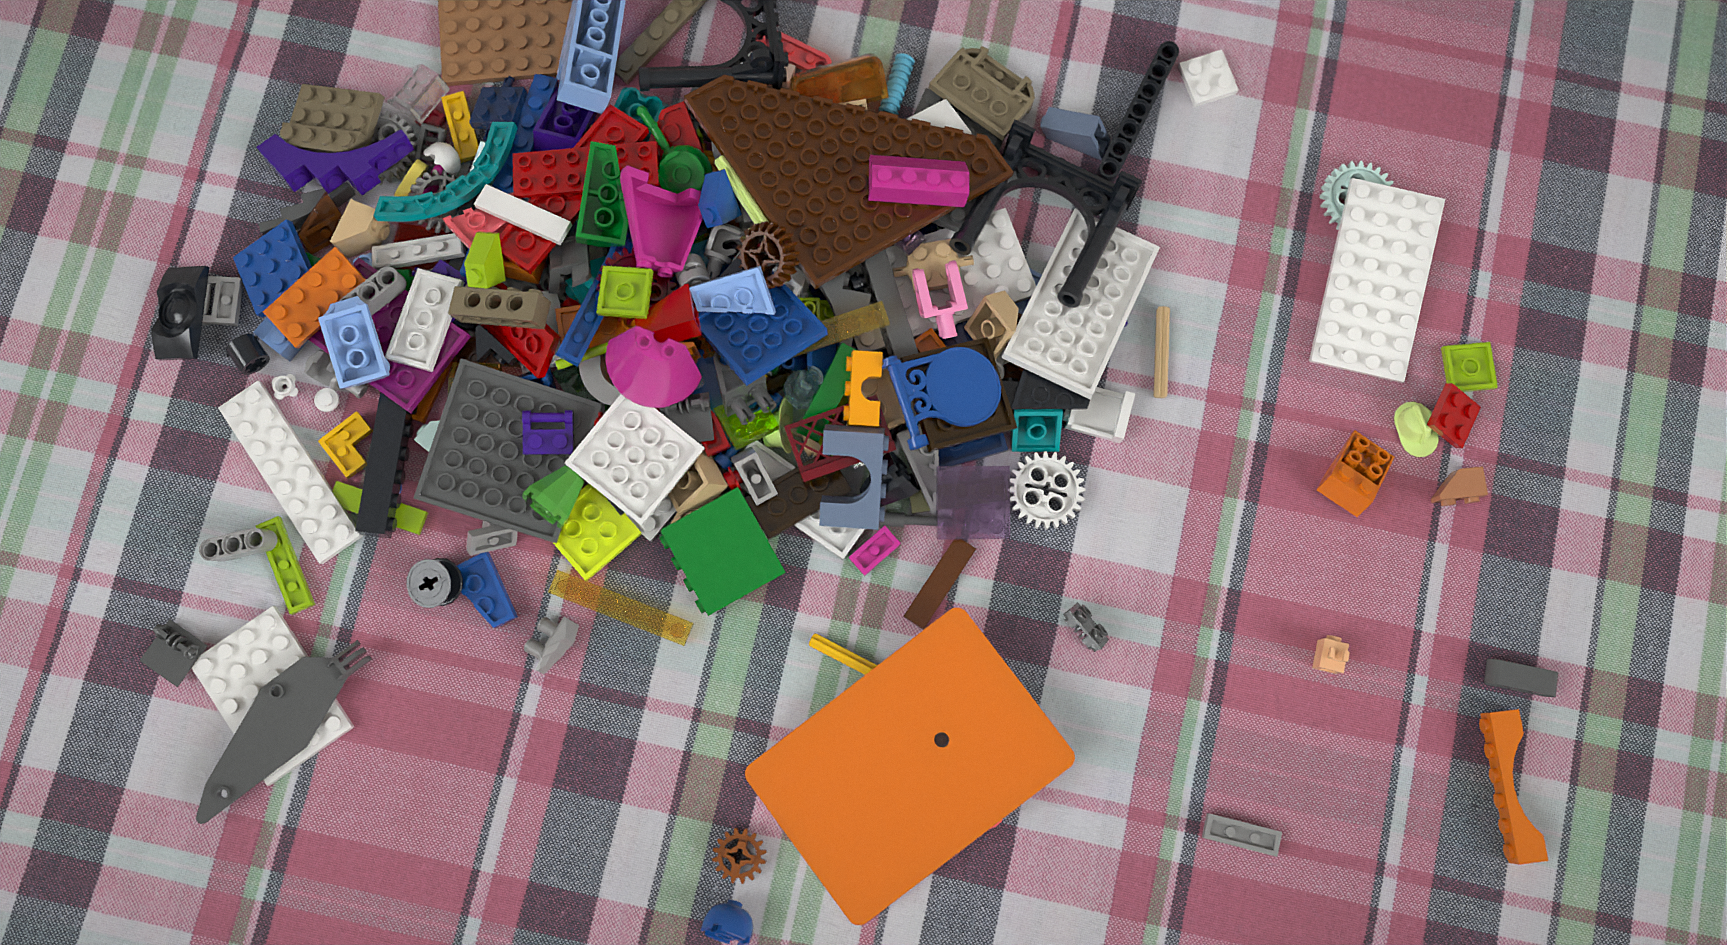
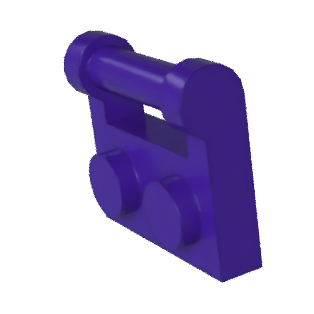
(548, 440)

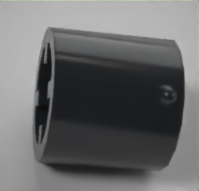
(247, 354)

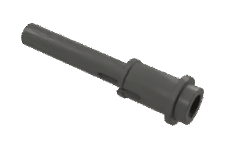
(899, 519)

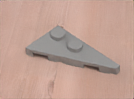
(923, 467)

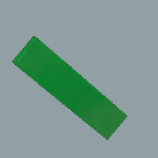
(829, 392)

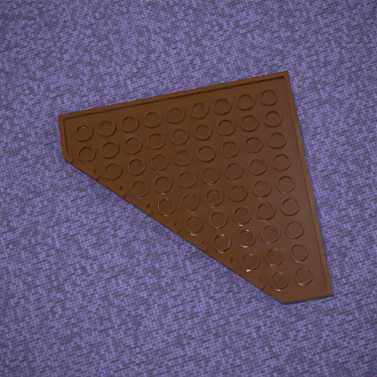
(811, 167)

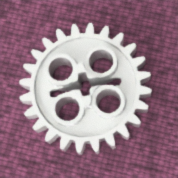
(1049, 469)

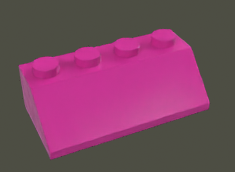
(918, 181)

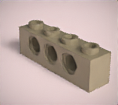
(500, 307)

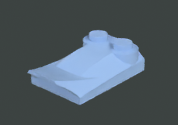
(353, 343)

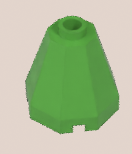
(555, 495)

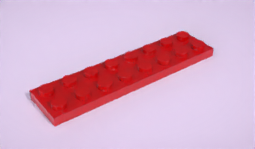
(529, 249)

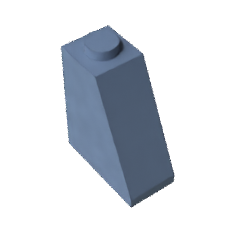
(1076, 131)

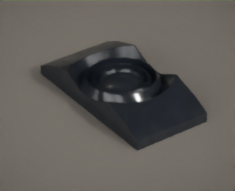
(180, 313)

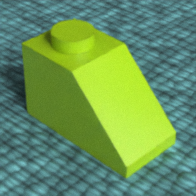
(485, 261)

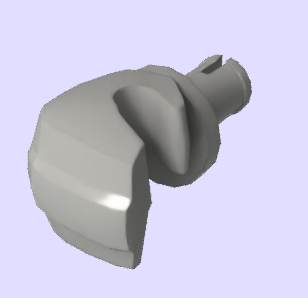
(714, 248)
(321, 369)

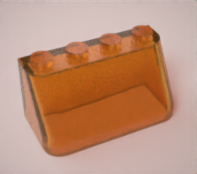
(844, 80)

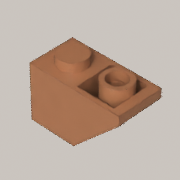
(1462, 484)

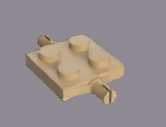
(932, 259)

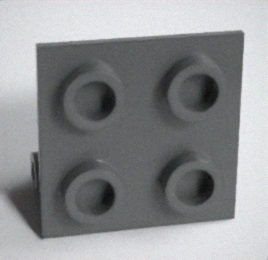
(692, 416)
(1096, 633)
(173, 652)

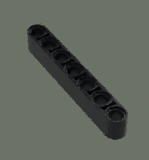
(1139, 103)

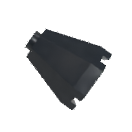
(898, 481)

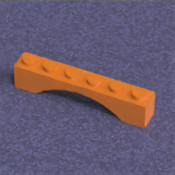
(1502, 735)

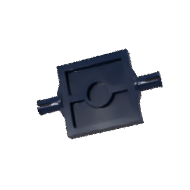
(498, 105)

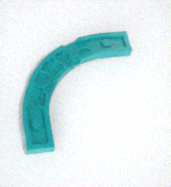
(460, 190)

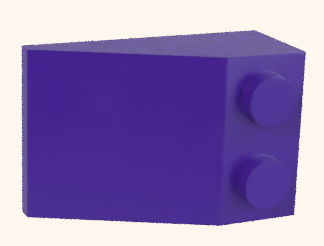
(561, 125)

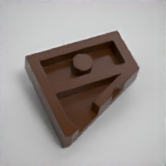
(320, 224)

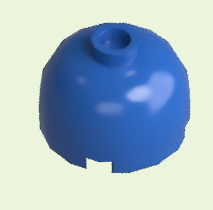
(728, 923)

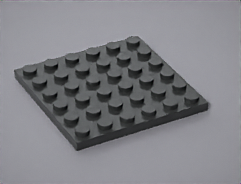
(478, 448)

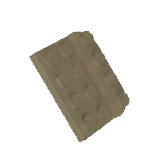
(984, 90)
(332, 119)

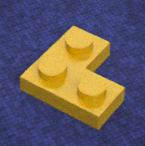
(341, 444)

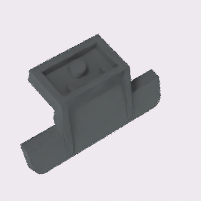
(568, 259)

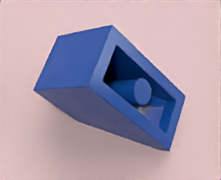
(718, 200)

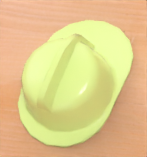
(783, 417)
(1413, 431)

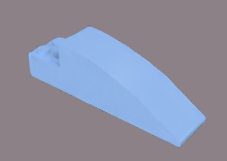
(590, 53)

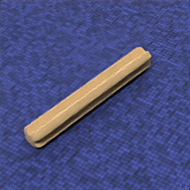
(1161, 352)

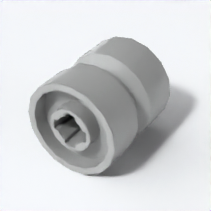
(693, 271)

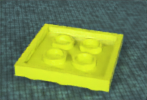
(594, 533)

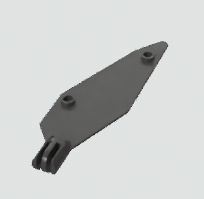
(278, 726)

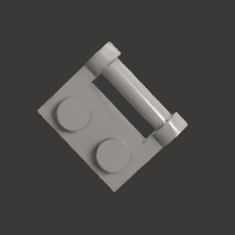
(226, 301)

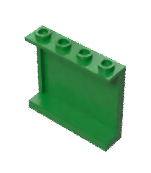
(721, 552)

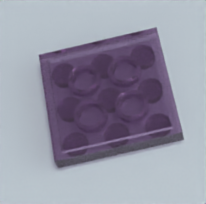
(973, 502)

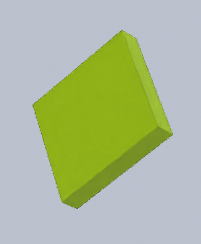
(624, 292)
(1470, 366)

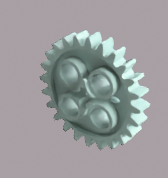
(1341, 178)

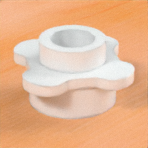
(279, 382)

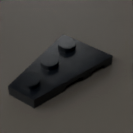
(1041, 393)

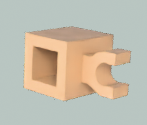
(1331, 655)

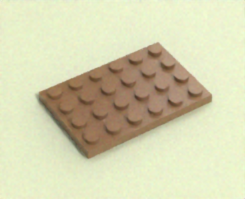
(500, 38)

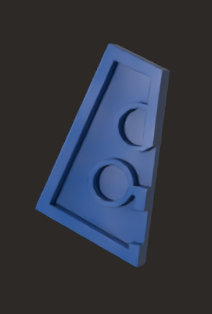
(486, 590)

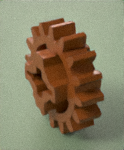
(736, 866)

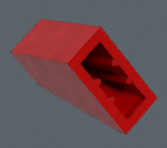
(673, 317)

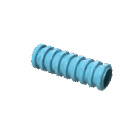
(897, 83)

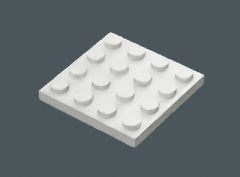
(634, 457)

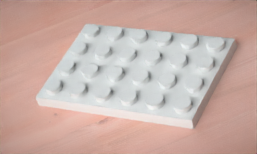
(249, 660)

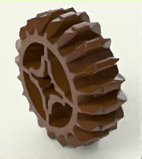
(777, 246)

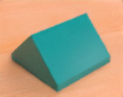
(1037, 430)

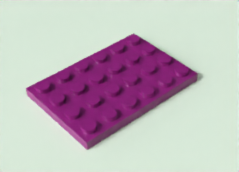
(405, 383)

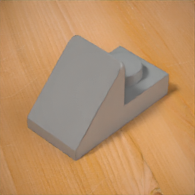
(490, 538)

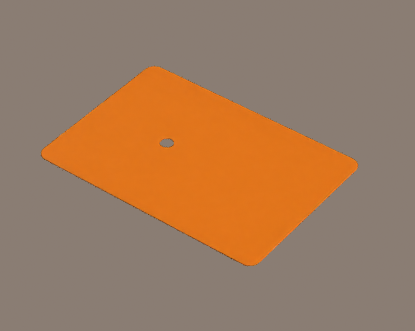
(873, 791)

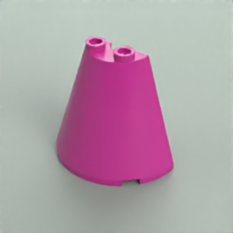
(659, 222)
(649, 370)

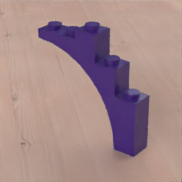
(333, 169)

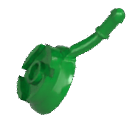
(680, 165)

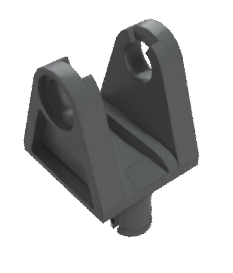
(738, 396)

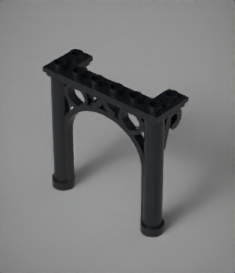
(762, 65)
(1064, 179)

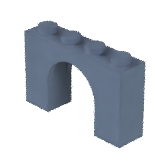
(867, 446)

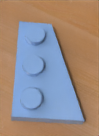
(736, 292)

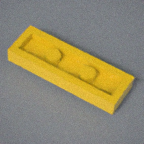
(458, 119)

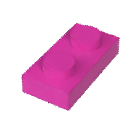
(874, 550)

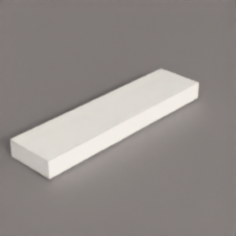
(523, 214)
(418, 251)

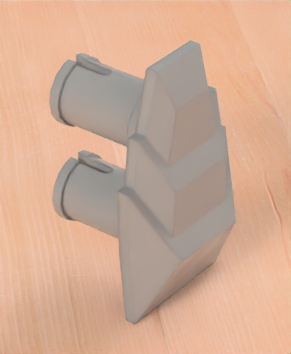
(560, 640)

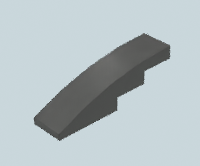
(300, 212)

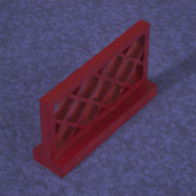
(835, 462)

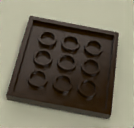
(943, 434)

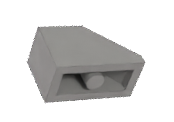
(754, 475)

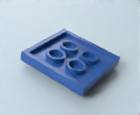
(272, 265)

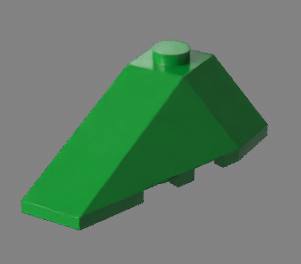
(602, 208)

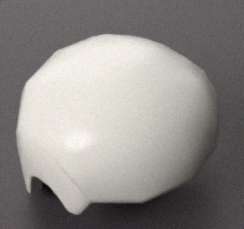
(445, 156)

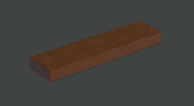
(939, 583)

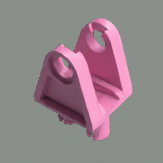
(945, 313)

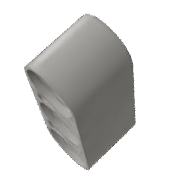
(379, 284)
(228, 549)

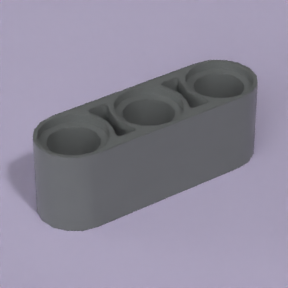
(1521, 678)

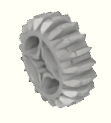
(427, 181)

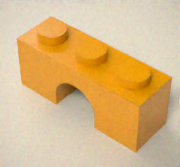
(862, 366)

